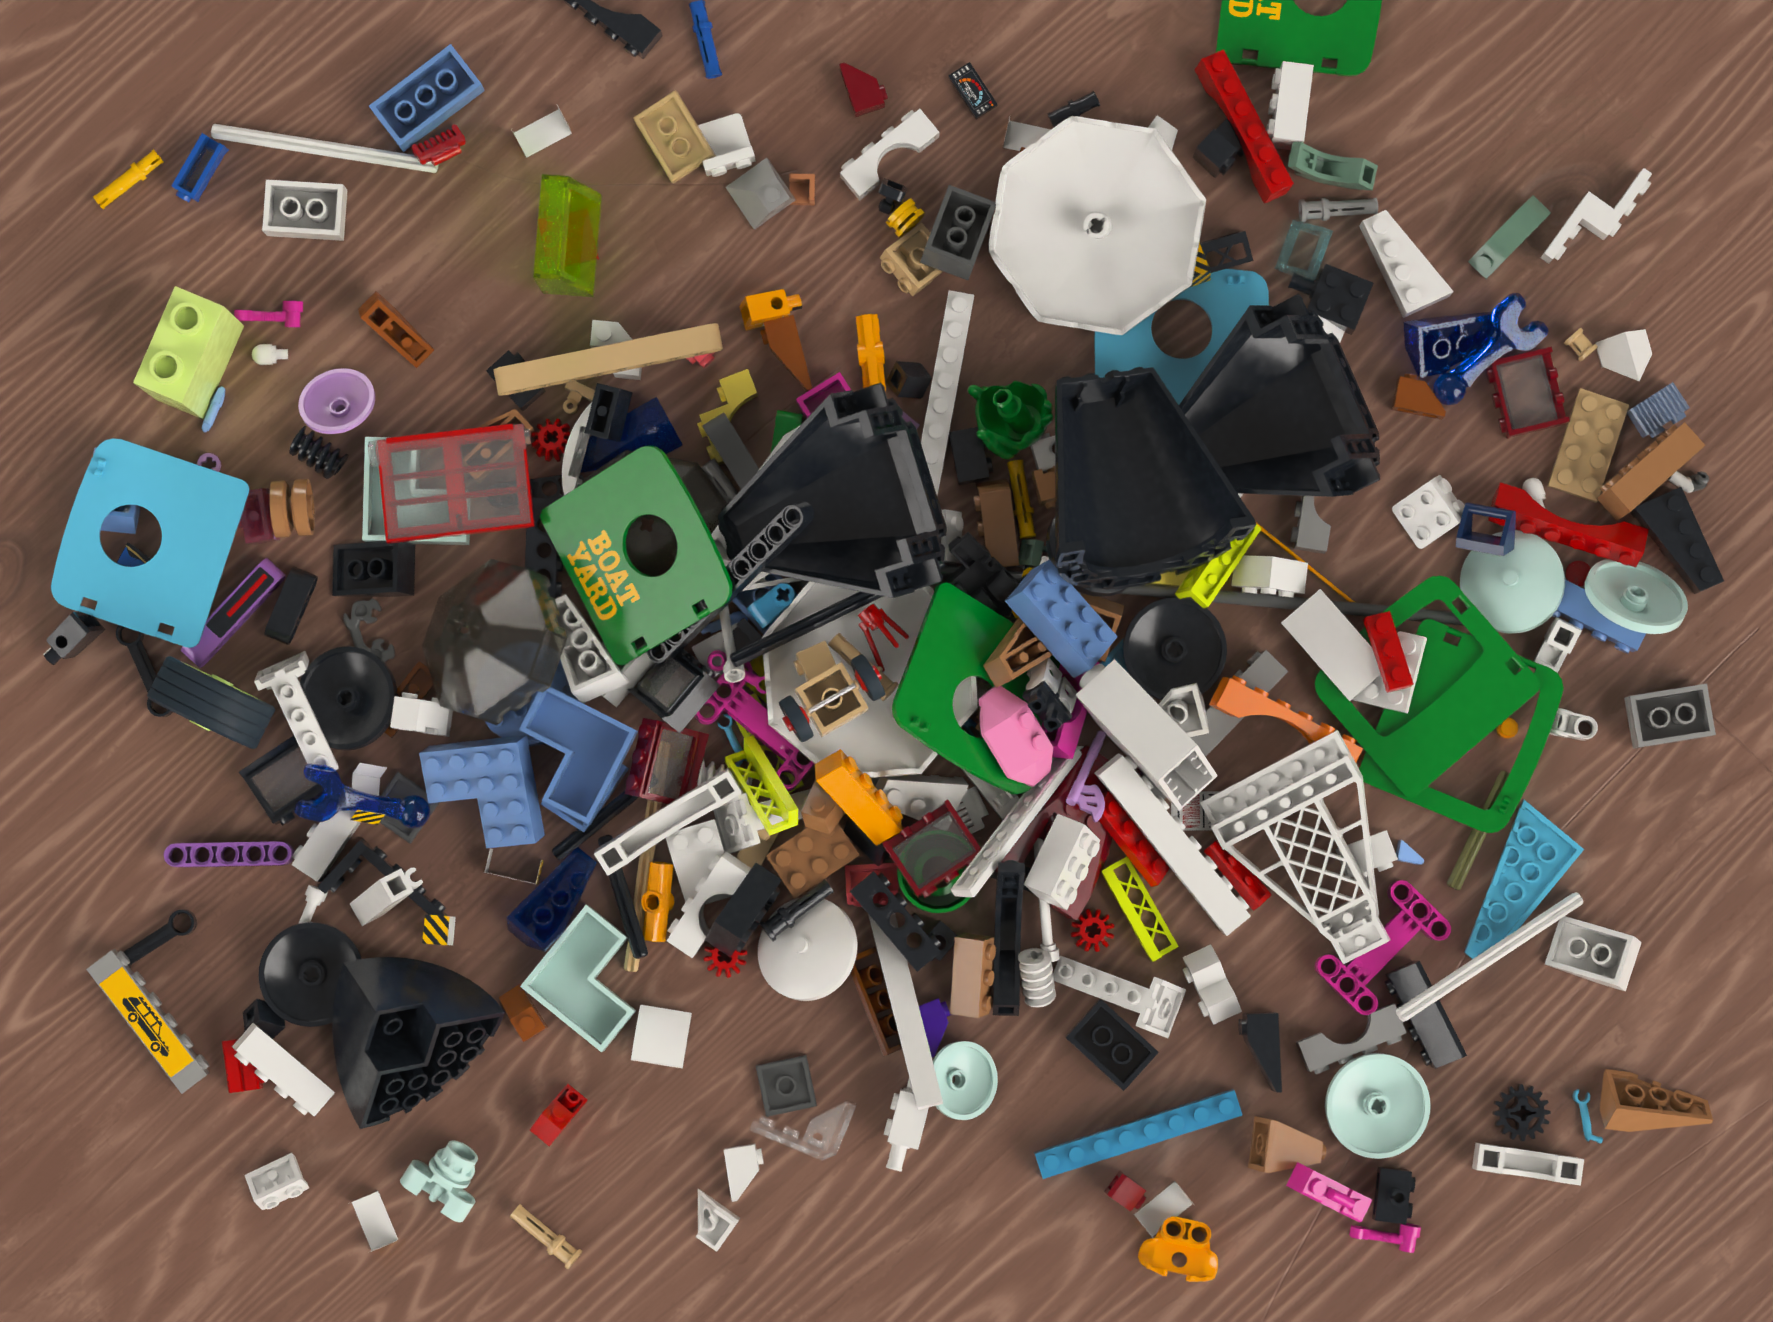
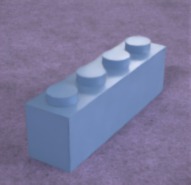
(1581, 613)

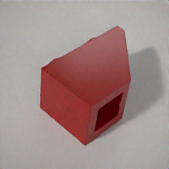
(558, 1114)

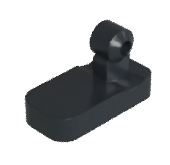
(892, 191)

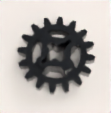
(1521, 1100)

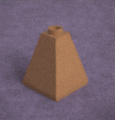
(1280, 1147)

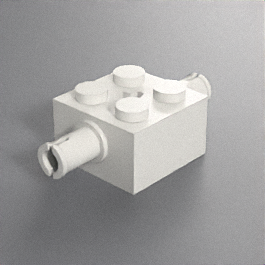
(905, 1128)

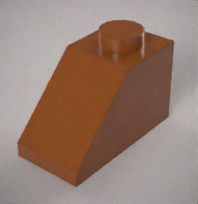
(1416, 398)
(522, 1013)

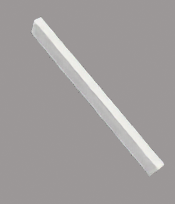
(1012, 828)
(907, 1019)

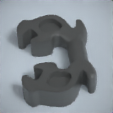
(360, 612)

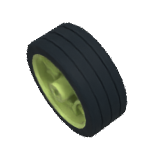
(211, 702)

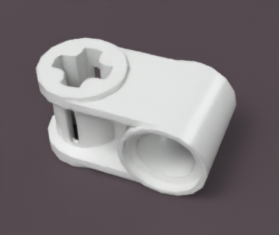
(1569, 725)

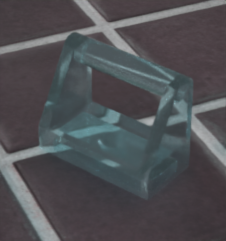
(1318, 254)

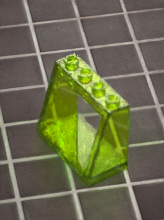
(567, 237)

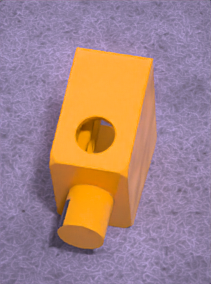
(758, 309)

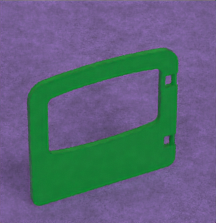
(1439, 670)
(1455, 720)

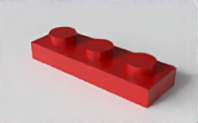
(1388, 651)
(1241, 878)

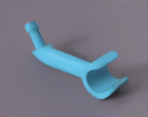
(732, 738)
(1585, 1117)

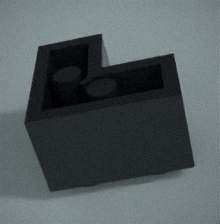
(1219, 150)

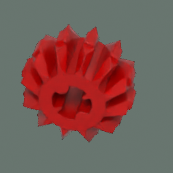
(548, 448)
(1096, 937)
(724, 964)

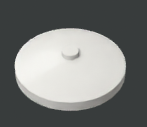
(810, 956)

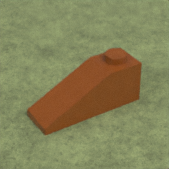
(395, 329)
(786, 346)

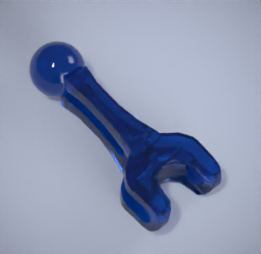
(1501, 339)
(411, 811)

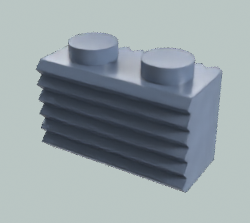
(1658, 410)

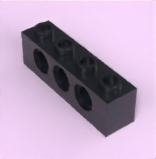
(534, 539)
(864, 894)

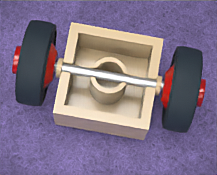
(831, 698)

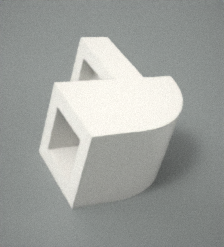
(1557, 643)

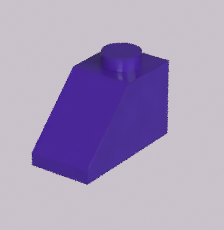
(935, 1022)

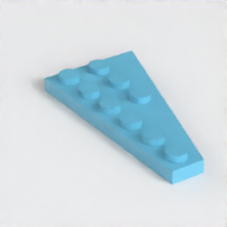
(1526, 872)

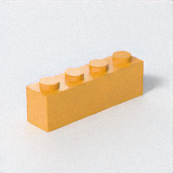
(858, 797)

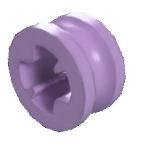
(203, 459)

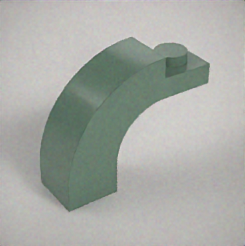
(1331, 169)
(1509, 236)

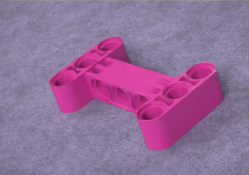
(754, 719)
(1400, 931)

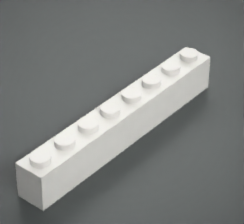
(945, 381)
(1172, 843)

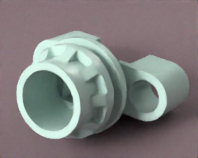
(444, 1179)

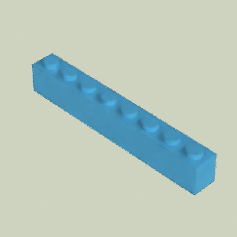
(1138, 1133)

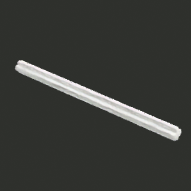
(320, 147)
(1489, 957)

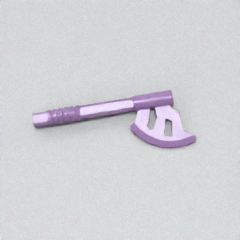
(1075, 795)

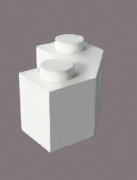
(608, 333)
(420, 715)
(1211, 984)

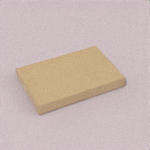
(674, 136)

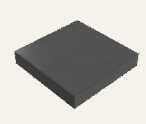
(400, 788)
(786, 1085)

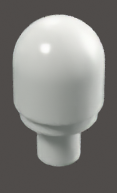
(268, 354)
(1535, 489)

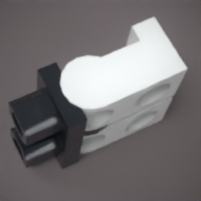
(1048, 696)

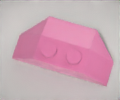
(1015, 736)

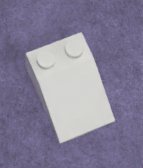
(692, 853)
(1593, 952)

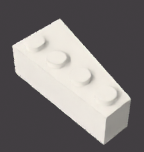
(584, 657)

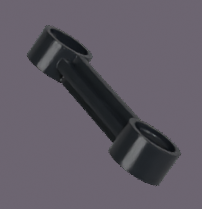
(143, 666)
(158, 938)

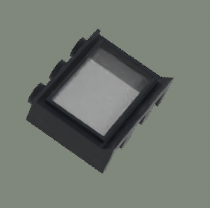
(676, 689)
(280, 781)

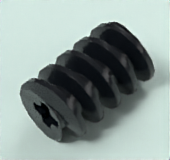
(317, 454)

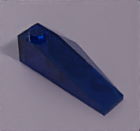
(1444, 341)
(643, 427)
(548, 908)

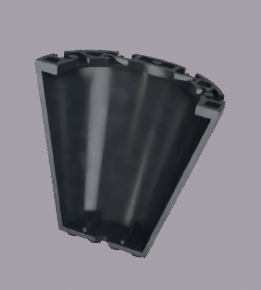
(1135, 484)

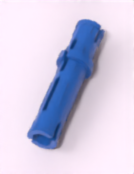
(702, 28)

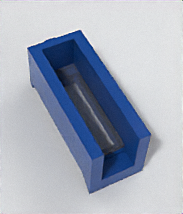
(199, 168)

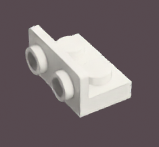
(276, 1182)

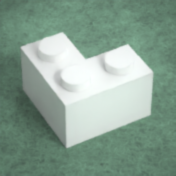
(1270, 575)

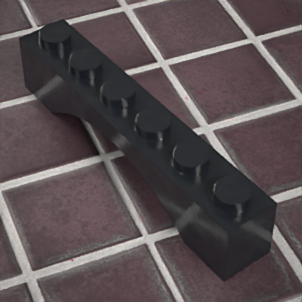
(631, 29)

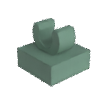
(1031, 552)

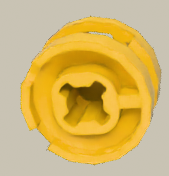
(905, 218)

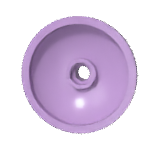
(336, 401)

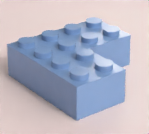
(592, 750)
(498, 776)

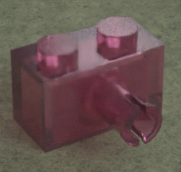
(257, 518)

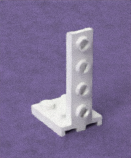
(296, 708)
(740, 823)
(1156, 1005)

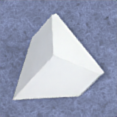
(1626, 353)
(1187, 709)
(714, 1221)

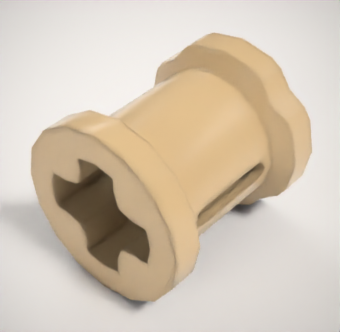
(1580, 344)

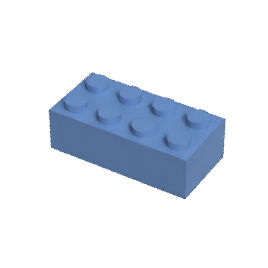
(427, 98)
(1061, 619)

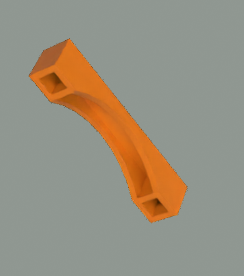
(1240, 701)

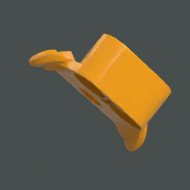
(1200, 1260)

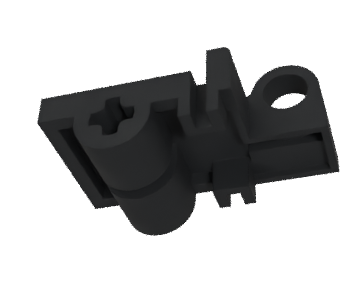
(981, 574)

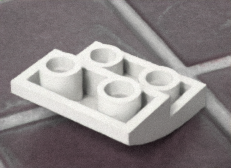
(661, 1036)

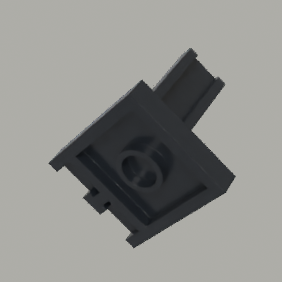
(377, 859)

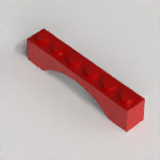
(1262, 158)
(1616, 542)

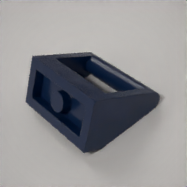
(1484, 542)

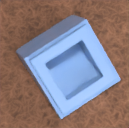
(1407, 854)

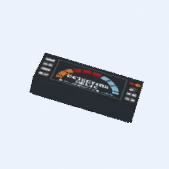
(972, 90)

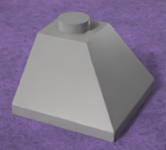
(760, 193)

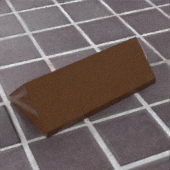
(874, 995)

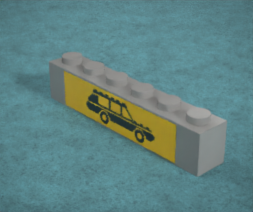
(148, 1020)

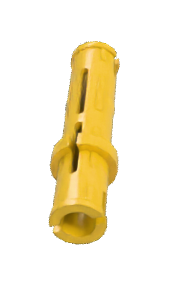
(129, 178)
(1025, 529)

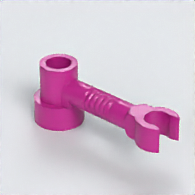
(290, 314)
(749, 677)
(1406, 1237)

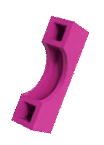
(1067, 735)

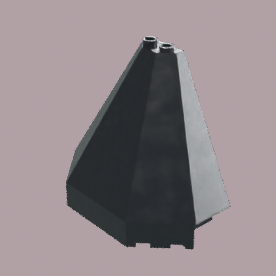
(1284, 408)
(870, 496)

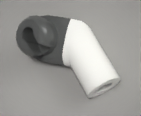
(1690, 483)

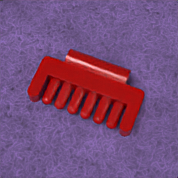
(441, 151)

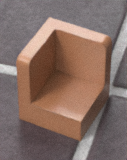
(802, 188)

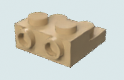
(904, 261)

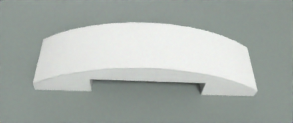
(575, 453)

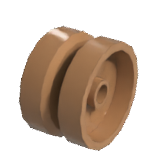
(292, 508)

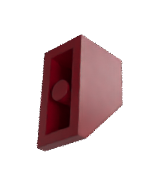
(862, 90)
(1126, 1192)

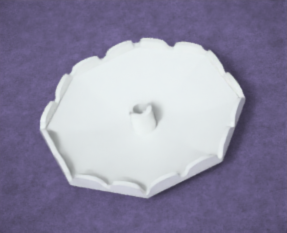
(1097, 225)
(873, 737)

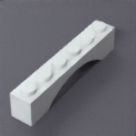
(667, 820)

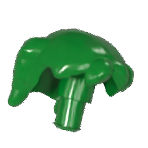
(1011, 416)

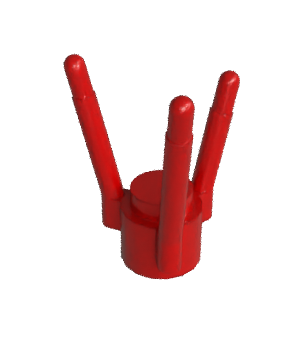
(874, 619)

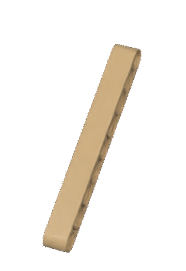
(608, 359)

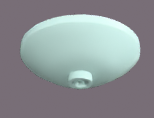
(974, 1079)

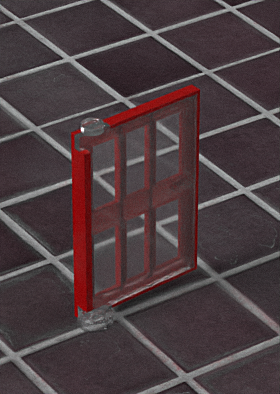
(454, 482)

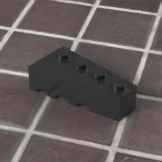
(1680, 538)

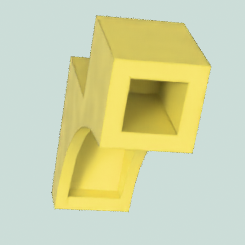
(736, 390)

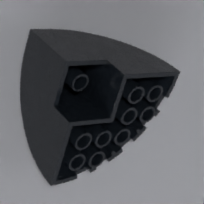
(405, 1033)

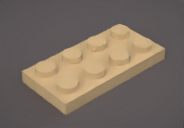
(1588, 445)

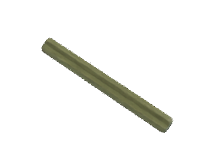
(1474, 840)

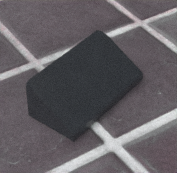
(875, 853)

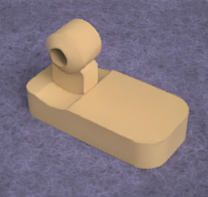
(577, 392)
(758, 852)

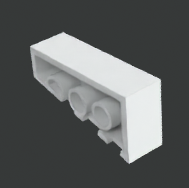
(1405, 269)

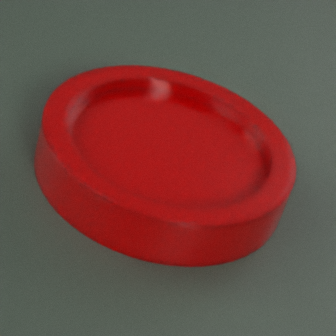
(1577, 572)

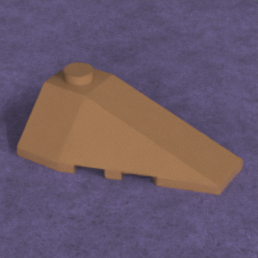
(1638, 1105)

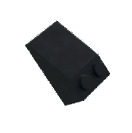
(374, 569)
(1263, 1040)

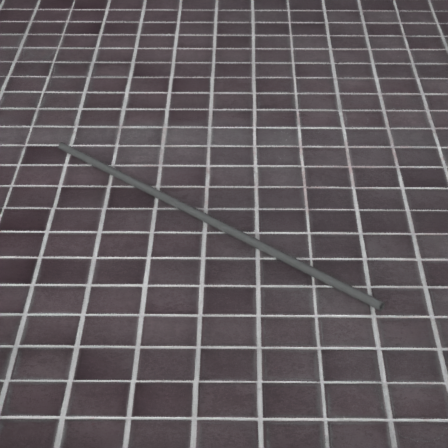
(1264, 600)

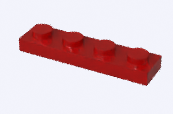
(1132, 841)

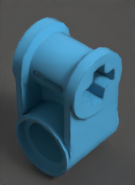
(768, 607)

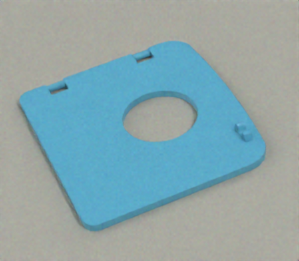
(1224, 301)
(197, 523)

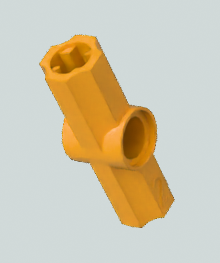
(870, 350)
(657, 916)

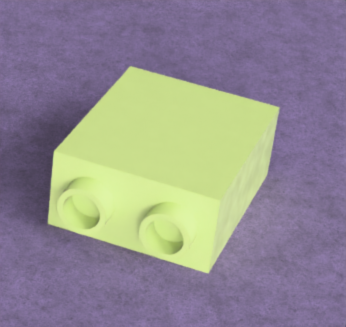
(189, 352)

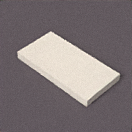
(1333, 644)

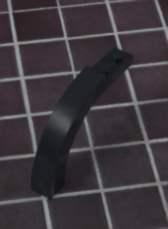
(1007, 938)

